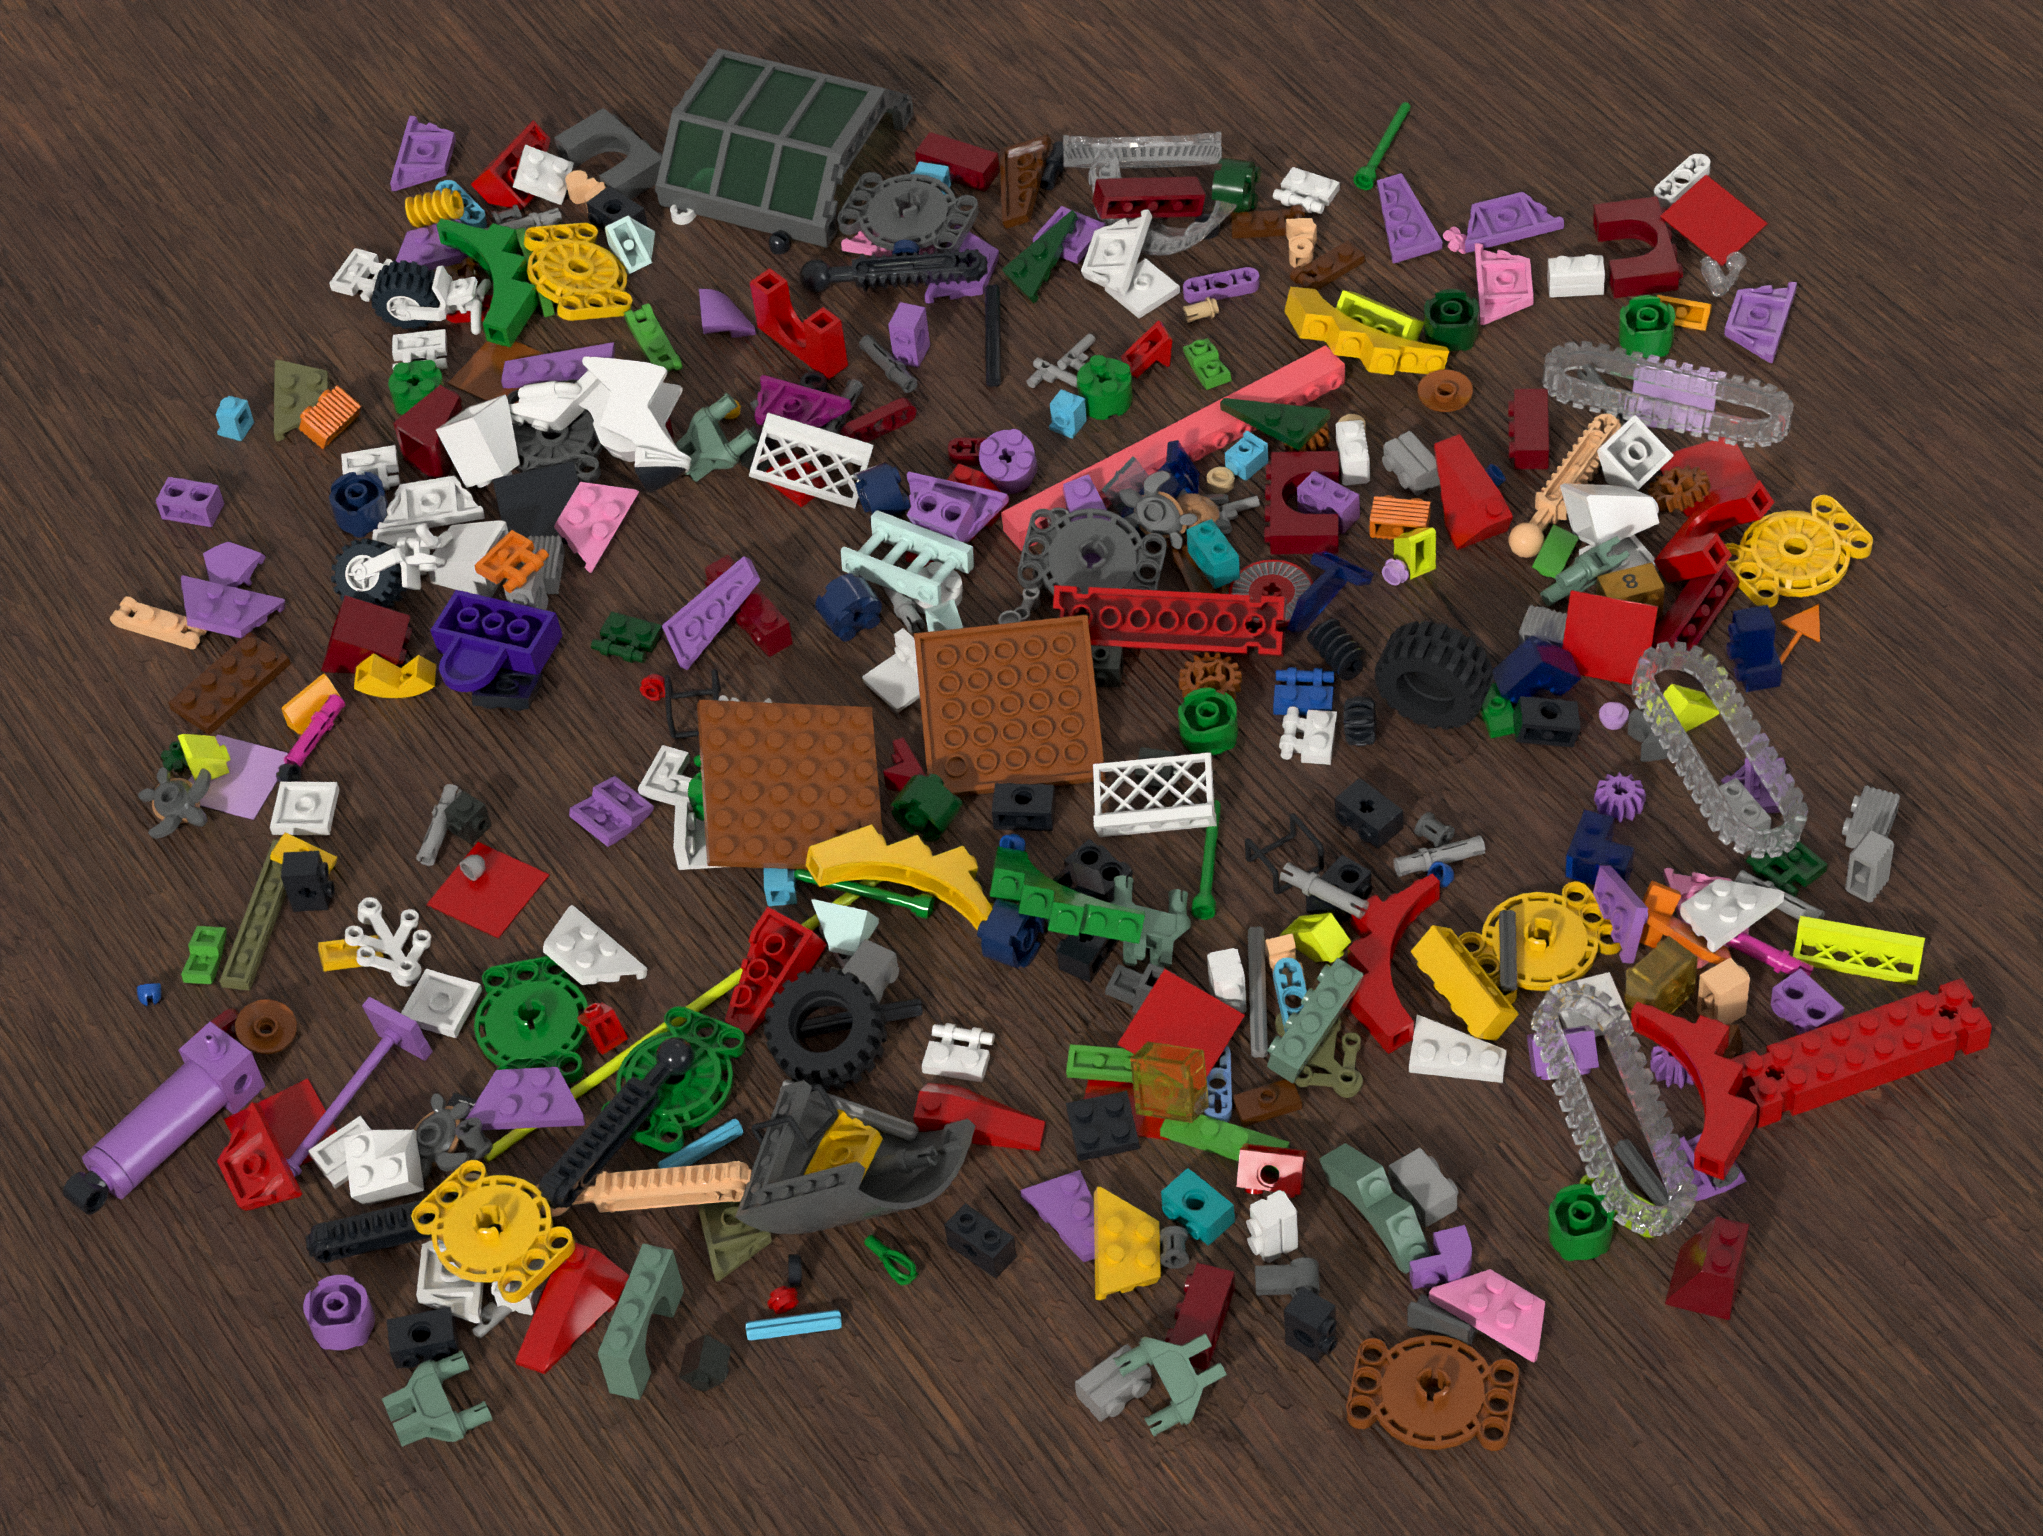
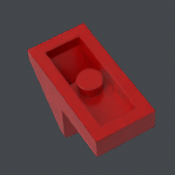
(1151, 346)

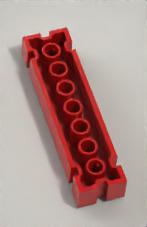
(1176, 619)
(1863, 1052)

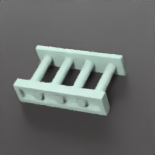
(911, 538)

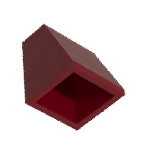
(418, 432)
(365, 630)
(1710, 1269)

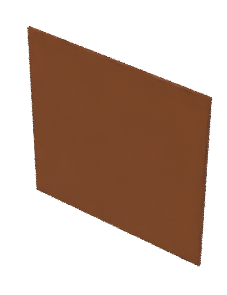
(484, 371)

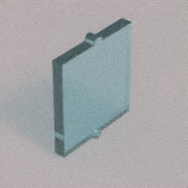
(1128, 477)

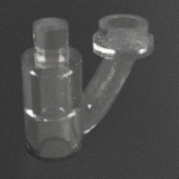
(1714, 277)

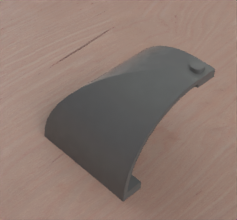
(789, 1202)

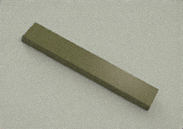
(255, 927)

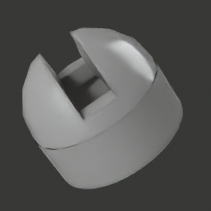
(473, 866)

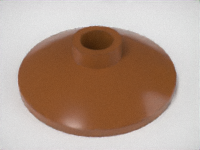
(1445, 390)
(262, 1016)

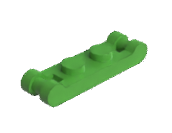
(652, 338)

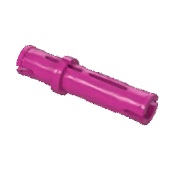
(321, 722)
(1769, 955)

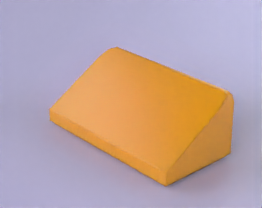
(1689, 313)
(304, 704)

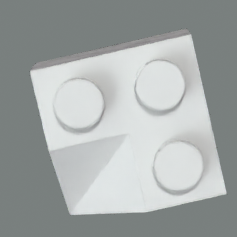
(1632, 455)
(383, 1165)

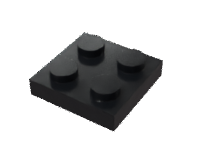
(509, 690)
(1102, 1126)

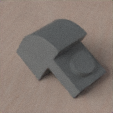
(1133, 986)

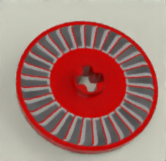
(1272, 576)

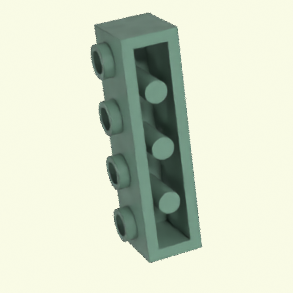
(1315, 1019)

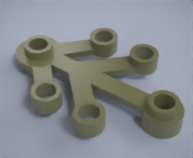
(1324, 1058)

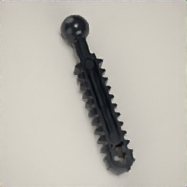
(897, 270)
(613, 1126)
(369, 1231)

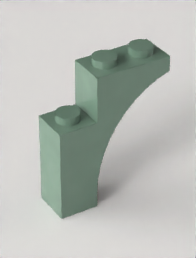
(1369, 1190)

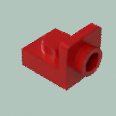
(603, 1027)

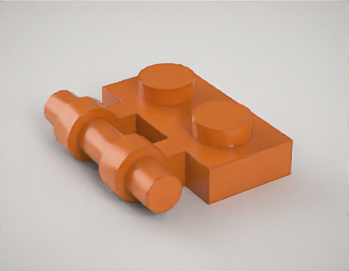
(505, 556)

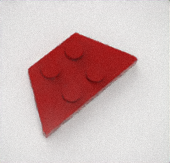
(256, 1165)

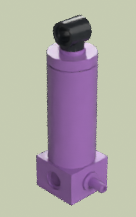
(213, 1076)

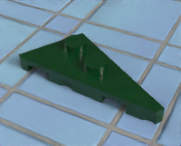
(1038, 259)
(1287, 423)

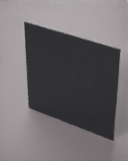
(535, 499)

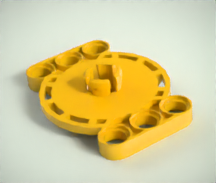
(593, 277)
(1811, 556)
(1563, 925)
(480, 1250)

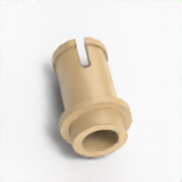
(1201, 310)

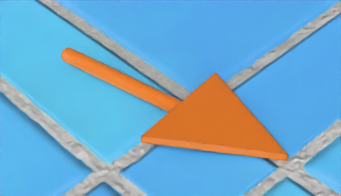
(1804, 623)

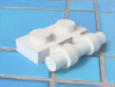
(1307, 190)
(354, 274)
(421, 345)
(377, 461)
(1318, 735)
(956, 1060)

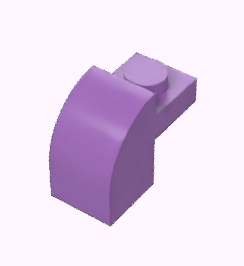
(1450, 1262)

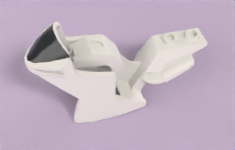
(627, 411)

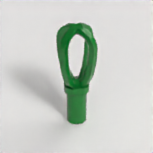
(886, 1253)

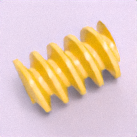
(432, 207)

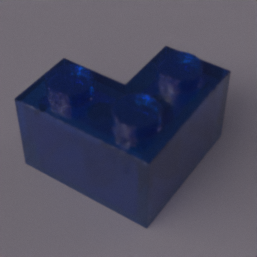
(1753, 648)
(1534, 667)
(1593, 848)

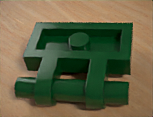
(627, 631)
(1799, 866)

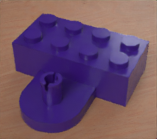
(491, 634)

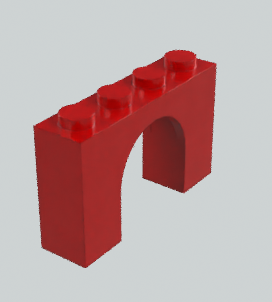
(815, 341)
(1696, 546)

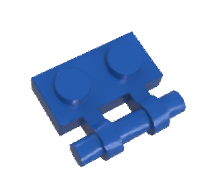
(1303, 697)

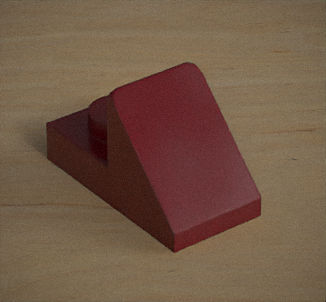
(904, 766)

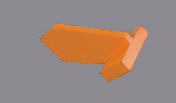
(1661, 904)

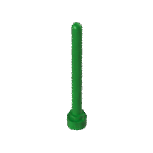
(1366, 176)
(1204, 903)
(919, 904)

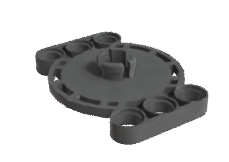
(924, 209)
(573, 443)
(1066, 548)

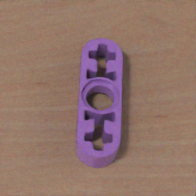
(1237, 275)

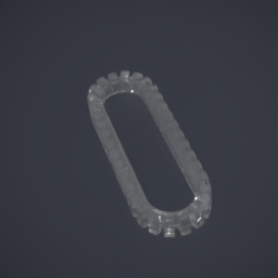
(1665, 411)
(1693, 767)
(1642, 1097)

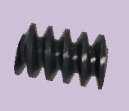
(1338, 648)

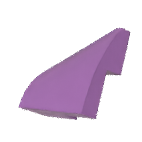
(721, 315)

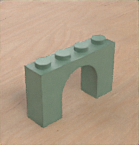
(651, 1288)

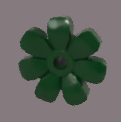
(174, 758)

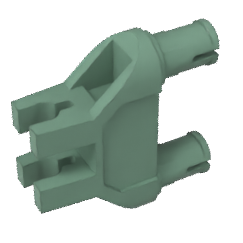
(707, 442)
(1584, 571)
(1159, 927)
(1176, 1374)
(430, 1407)

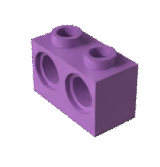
(1323, 496)
(190, 501)
(940, 517)
(1810, 1003)

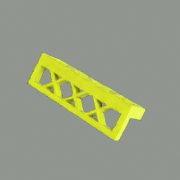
(1859, 944)

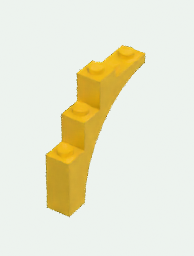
(1379, 351)
(907, 862)

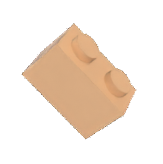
(1723, 992)

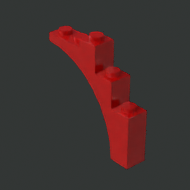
(1380, 931)
(1718, 1080)

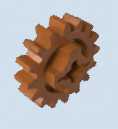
(1680, 488)
(1211, 673)

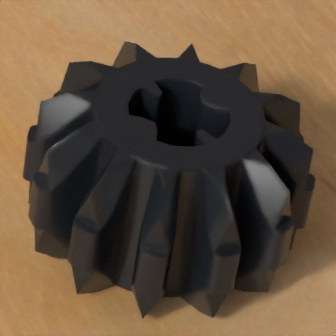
(1360, 721)

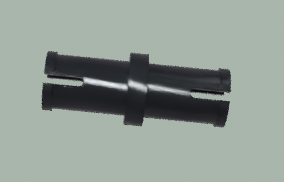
(1053, 166)

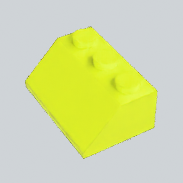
(1379, 316)

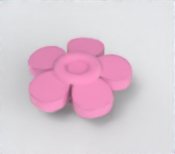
(1455, 239)

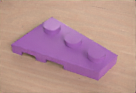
(1623, 909)
(1068, 1209)

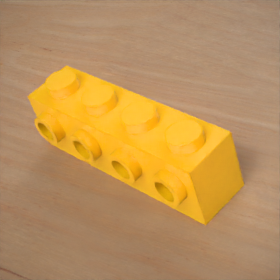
(1464, 983)

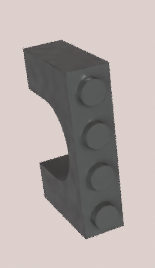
(606, 133)

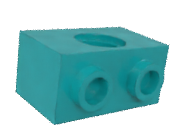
(1213, 553)
(1190, 1192)

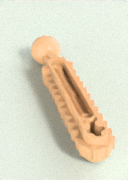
(1578, 468)
(664, 1187)

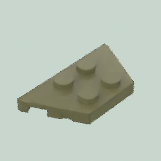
(294, 391)
(728, 1238)

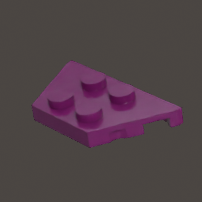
(798, 403)

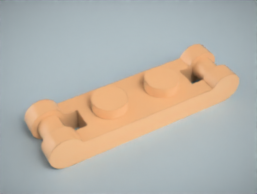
(156, 623)

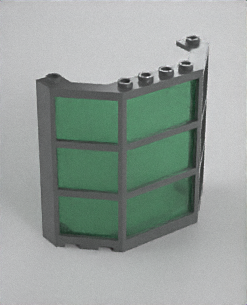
(769, 144)

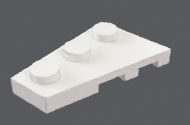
(1454, 1054)

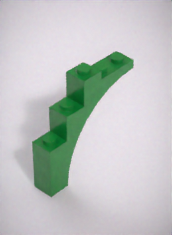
(496, 253)
(1067, 910)

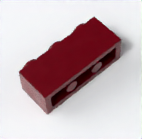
(966, 162)
(1529, 429)
(1203, 1310)

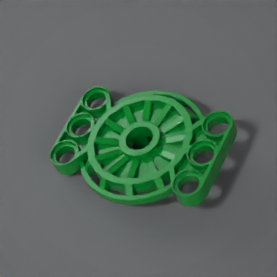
(519, 1000)
(700, 1084)

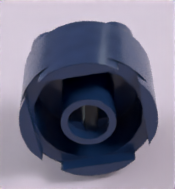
(880, 491)
(358, 502)
(849, 606)
(1010, 935)

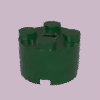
(1236, 184)
(1451, 320)
(925, 806)

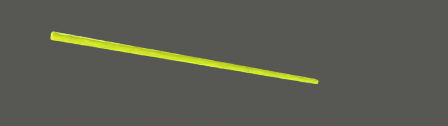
(697, 1005)

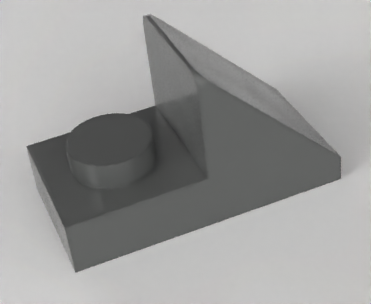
(1642, 732)

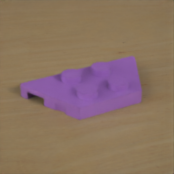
(422, 154)
(1508, 220)
(425, 248)
(973, 288)
(1760, 318)
(984, 501)
(226, 608)
(527, 1100)

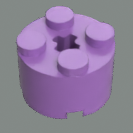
(1004, 447)
(339, 1313)

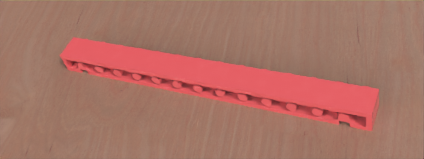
(1198, 434)

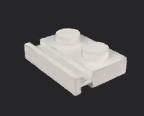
(330, 1153)

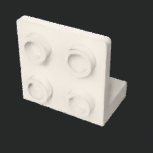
(897, 676)
(689, 839)

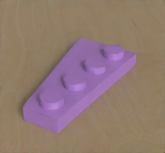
(1405, 221)
(552, 366)

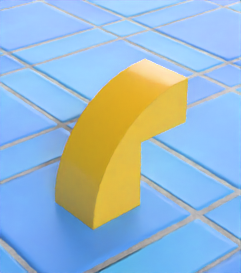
(385, 680)

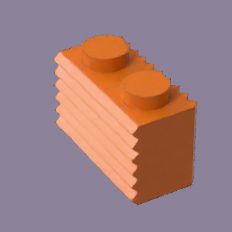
(329, 417)
(1396, 516)

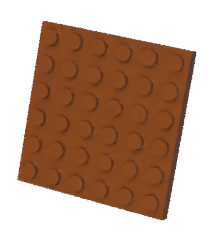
(1009, 704)
(784, 779)

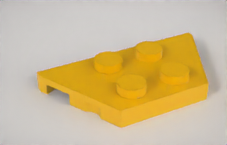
(845, 1143)
(1124, 1246)

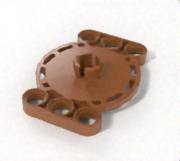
(1456, 1411)

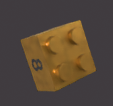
(1634, 584)

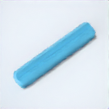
(703, 1145)
(793, 1325)

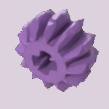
(1620, 797)
(1668, 1068)

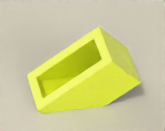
(1417, 550)
(1690, 706)
(204, 752)
(1318, 937)

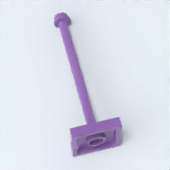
(393, 1029)

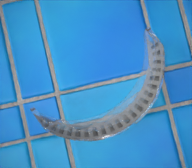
(1146, 150)
(1159, 238)

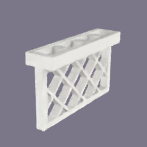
(839, 447)
(1151, 818)

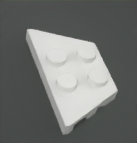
(1116, 252)
(432, 502)
(1727, 910)
(588, 951)
(443, 1289)

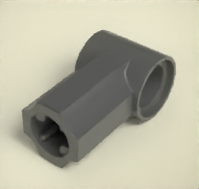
(1288, 1278)

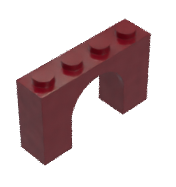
(1641, 221)
(1290, 530)

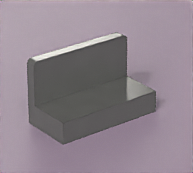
(1434, 1320)

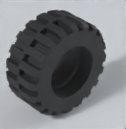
(1433, 674)
(805, 997)

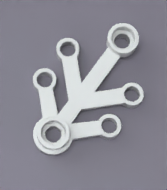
(403, 969)

